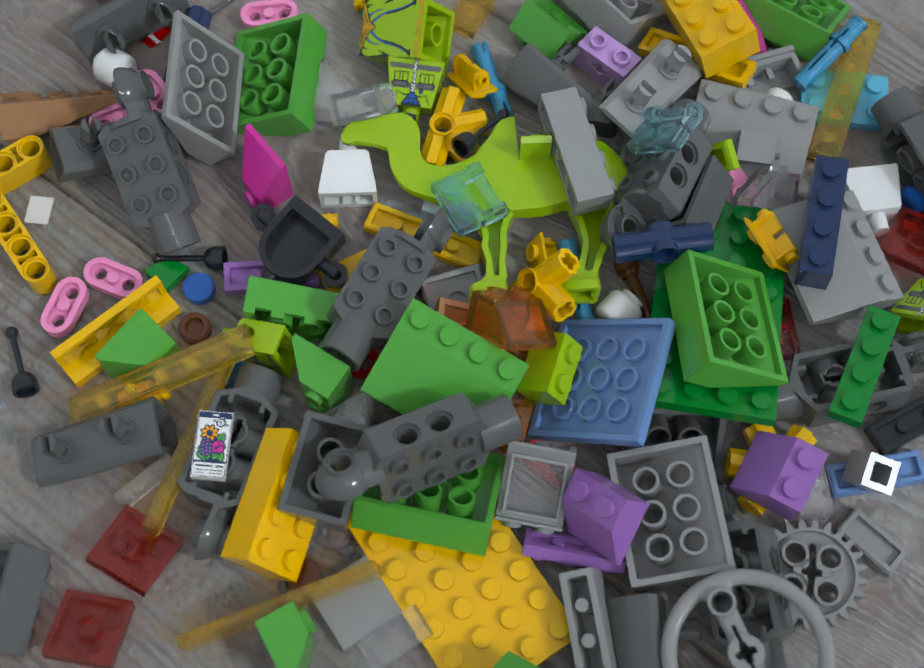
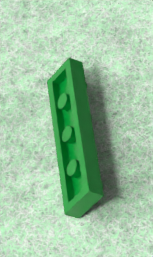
(863, 367)

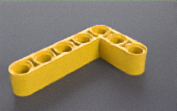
(23, 169)

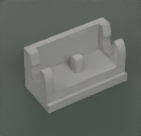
(774, 69)

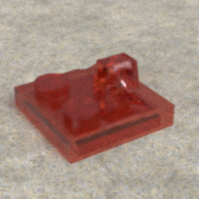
(905, 241)
(131, 554)
(88, 629)

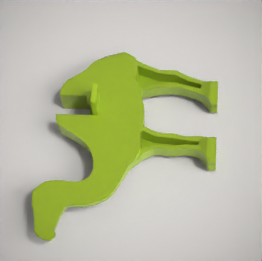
(521, 178)

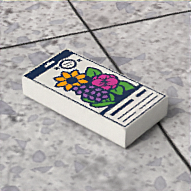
(212, 446)

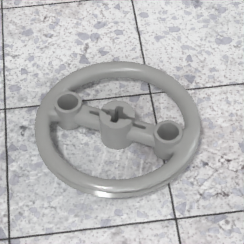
(722, 584)

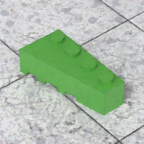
(295, 306)

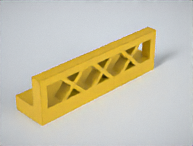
(78, 351)

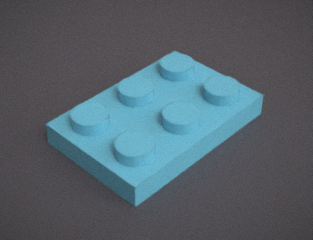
(872, 90)

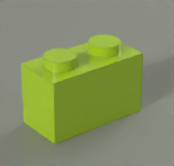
(551, 371)

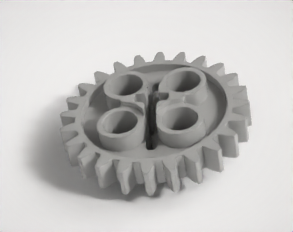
(841, 579)

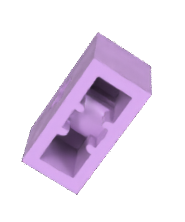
(605, 57)

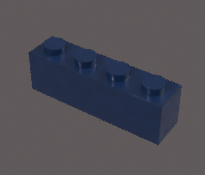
(821, 222)

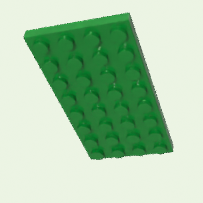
(740, 404)

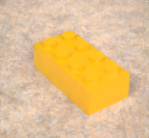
(713, 31)
(260, 534)

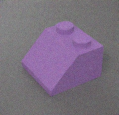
(779, 473)
(602, 514)

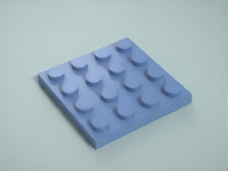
(612, 383)

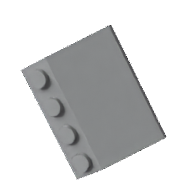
(621, 19)
(202, 90)
(740, 108)
(859, 272)
(685, 524)

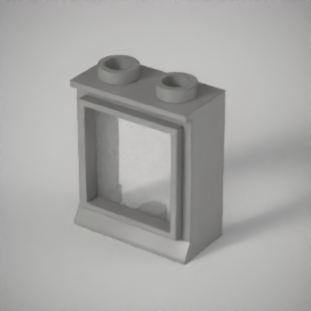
(534, 486)

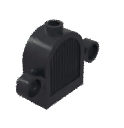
(298, 244)

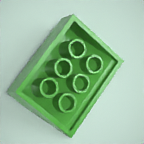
(798, 22)
(280, 75)
(723, 323)
(436, 359)
(444, 515)

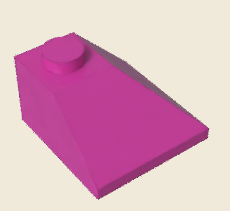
(263, 172)

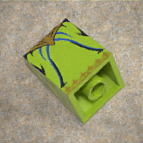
(406, 31)

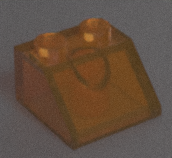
(510, 319)

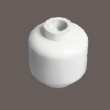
(106, 62)
(619, 306)

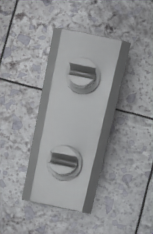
(654, 82)

